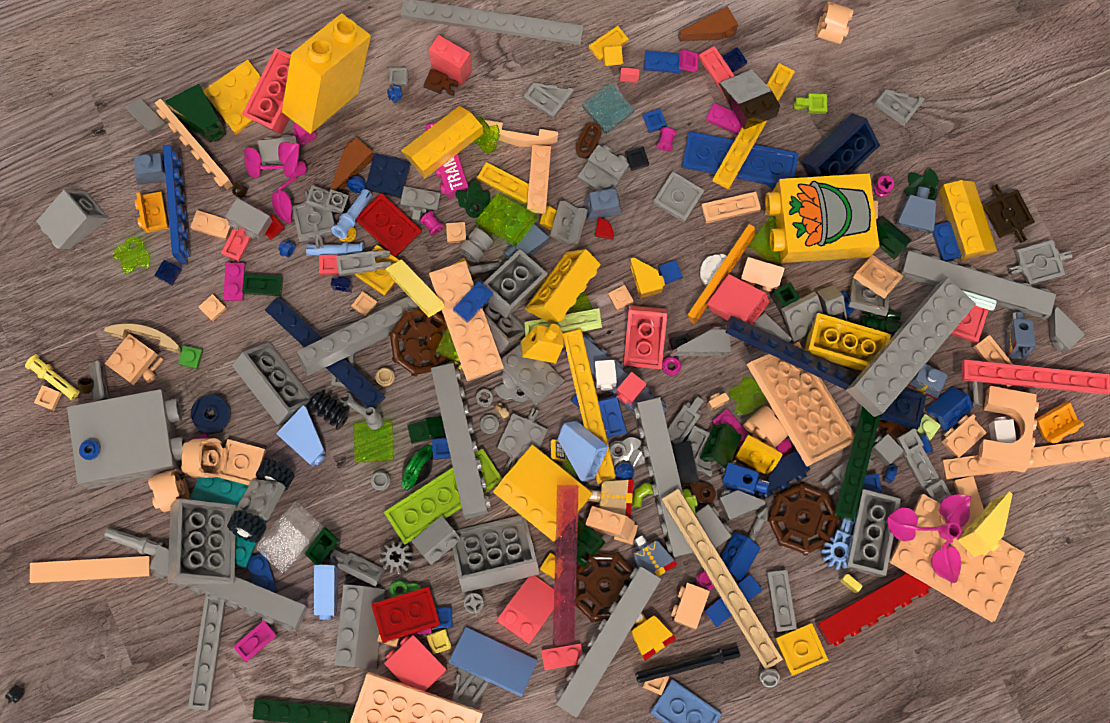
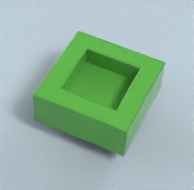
(190, 357)

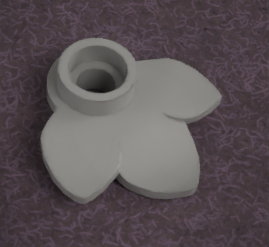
(509, 390)
(630, 452)

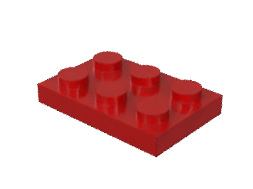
(388, 225)
(405, 615)

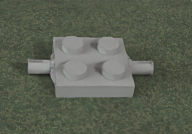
(312, 222)
(1040, 263)
(520, 436)

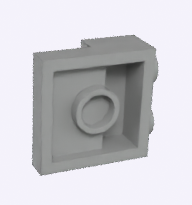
(603, 169)

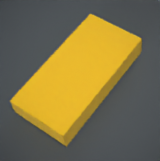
(612, 38)

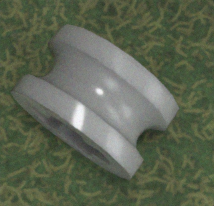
(478, 396)

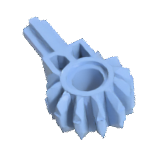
(842, 540)

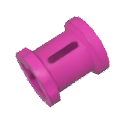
(666, 139)
(888, 182)
(432, 223)

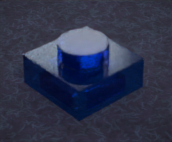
(735, 59)
(168, 272)
(341, 284)

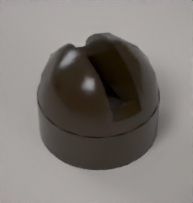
(239, 190)
(85, 385)

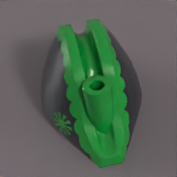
(417, 467)

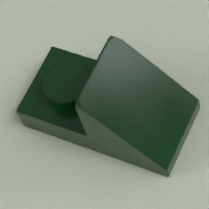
(426, 430)
(322, 546)

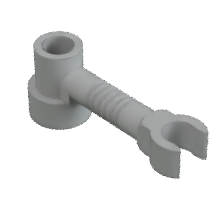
(373, 418)

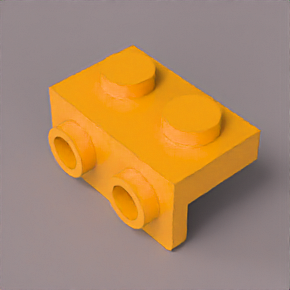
(151, 211)
(1058, 423)

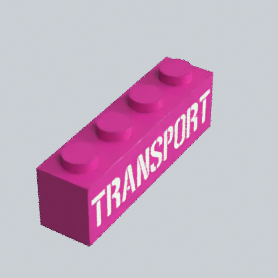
(451, 175)

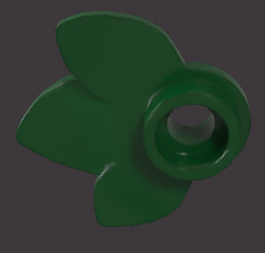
(929, 181)
(473, 197)

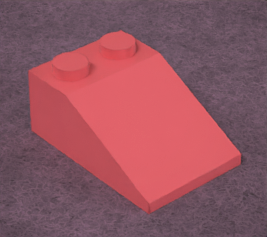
(645, 337)
(528, 609)

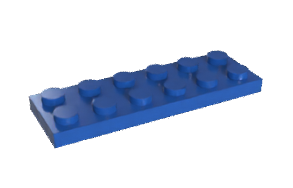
(762, 165)
(176, 199)

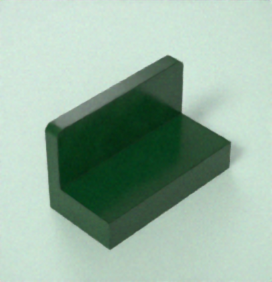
(891, 238)
(721, 445)

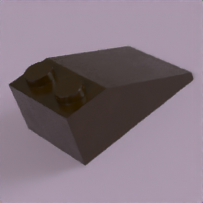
(750, 99)

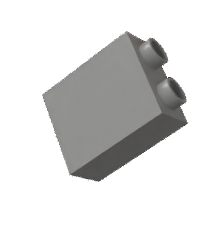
(133, 438)

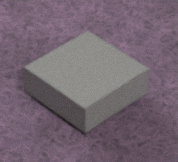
(398, 76)

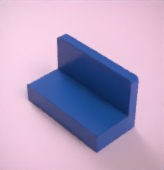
(950, 408)
(739, 555)

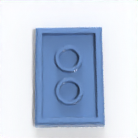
(682, 706)

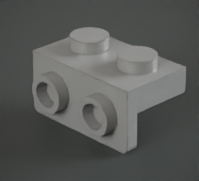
(568, 223)

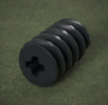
(328, 409)

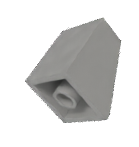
(71, 218)

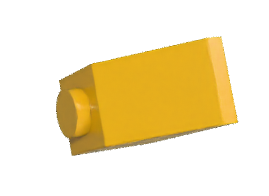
(646, 279)

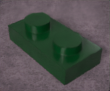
(262, 285)

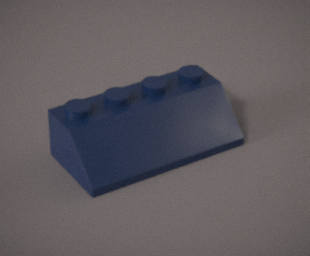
(842, 149)

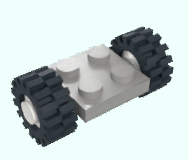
(260, 500)

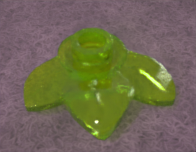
(489, 138)
(132, 258)
(744, 396)

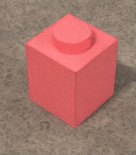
(630, 389)

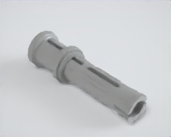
(143, 545)

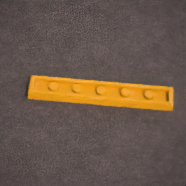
(721, 274)

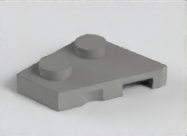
(547, 98)
(898, 105)
(699, 438)
(468, 688)

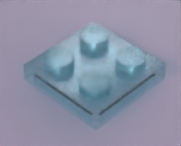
(608, 108)

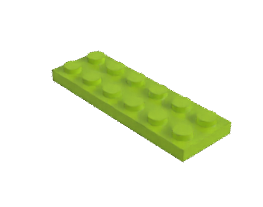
(435, 500)

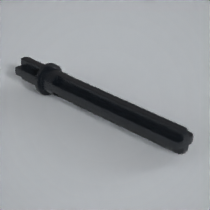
(688, 664)

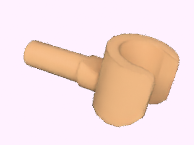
(148, 375)

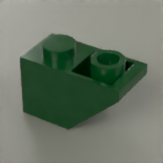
(784, 296)

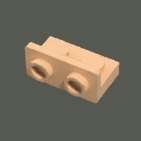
(964, 436)

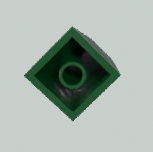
(195, 111)

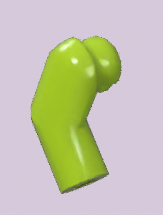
(640, 492)

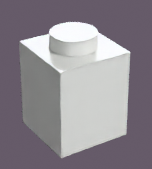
(605, 374)
(1002, 430)

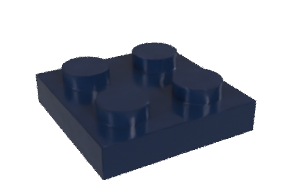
(387, 175)
(906, 409)

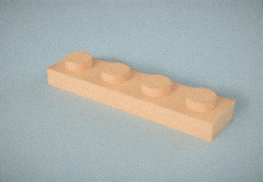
(538, 179)

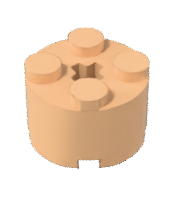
(833, 23)
(766, 427)
(203, 458)
(168, 488)

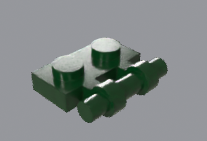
(886, 325)
(588, 542)

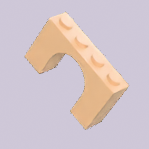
(1022, 408)

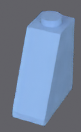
(303, 437)
(582, 449)
(325, 591)

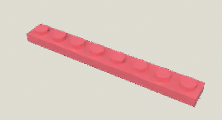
(1035, 377)

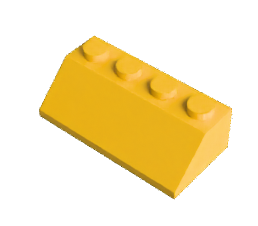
(443, 141)
(967, 219)
(563, 286)
(844, 342)

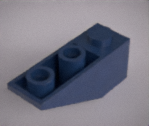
(786, 470)

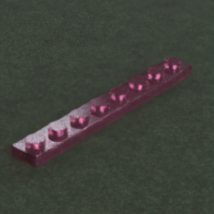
(565, 565)

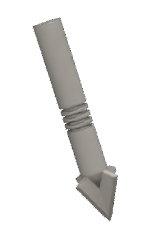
(485, 267)
(761, 517)

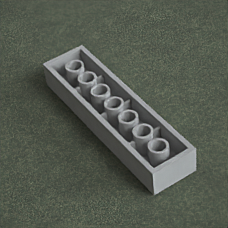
(910, 347)

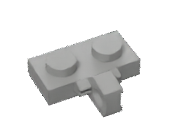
(420, 201)

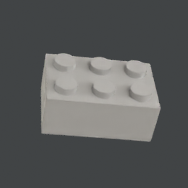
(514, 283)

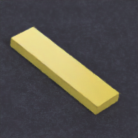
(415, 288)

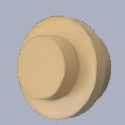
(385, 376)

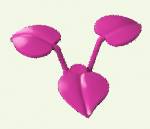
(291, 167)
(956, 510)

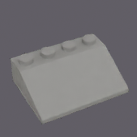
(201, 543)
(494, 553)

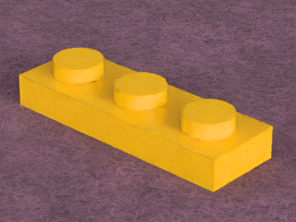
(504, 182)

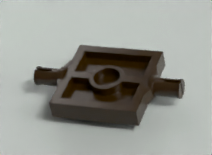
(1008, 213)

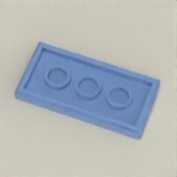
(493, 661)

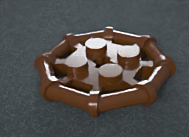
(411, 343)
(793, 523)
(593, 587)

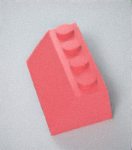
(268, 96)

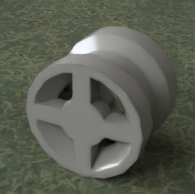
(471, 602)

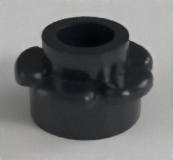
(14, 694)

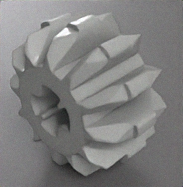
(401, 552)

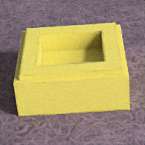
(851, 583)
(439, 642)

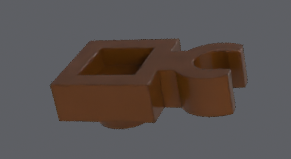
(438, 82)
(893, 429)

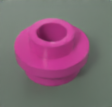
(671, 360)

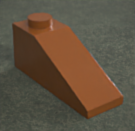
(713, 27)
(352, 162)

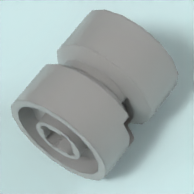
(477, 243)

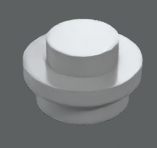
(489, 424)
(380, 480)
(769, 677)

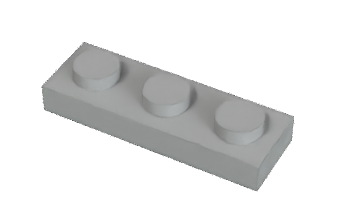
(781, 601)

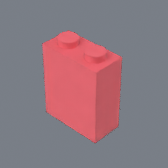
(450, 60)
(738, 300)
(414, 664)

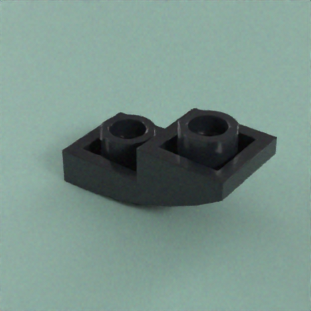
(685, 462)

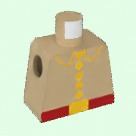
(615, 496)

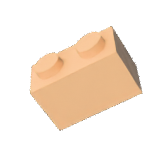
(762, 273)
(610, 523)
(690, 605)

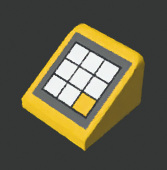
(557, 451)

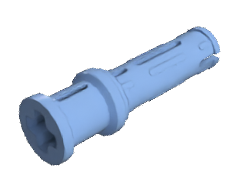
(347, 219)
(330, 249)

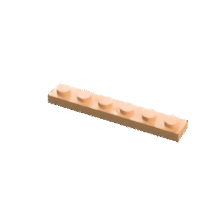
(197, 151)

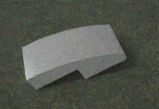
(325, 200)

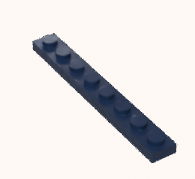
(789, 353)
(341, 369)

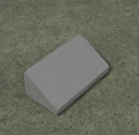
(145, 116)
(97, 373)
(976, 393)

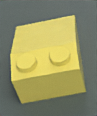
(987, 527)

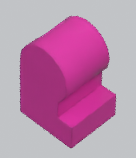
(302, 135)

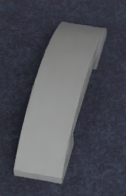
(922, 467)

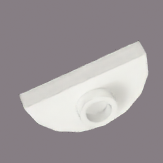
(710, 267)

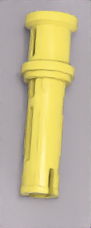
(46, 372)

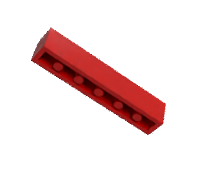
(871, 607)

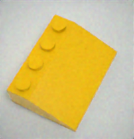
(533, 489)

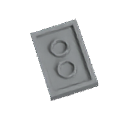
(532, 376)

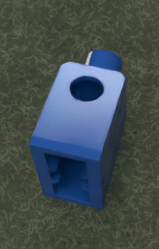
(737, 476)

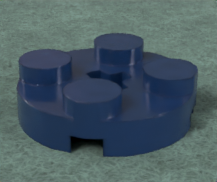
(206, 404)

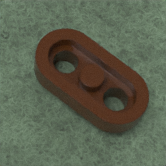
(588, 141)
(697, 490)

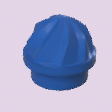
(624, 471)

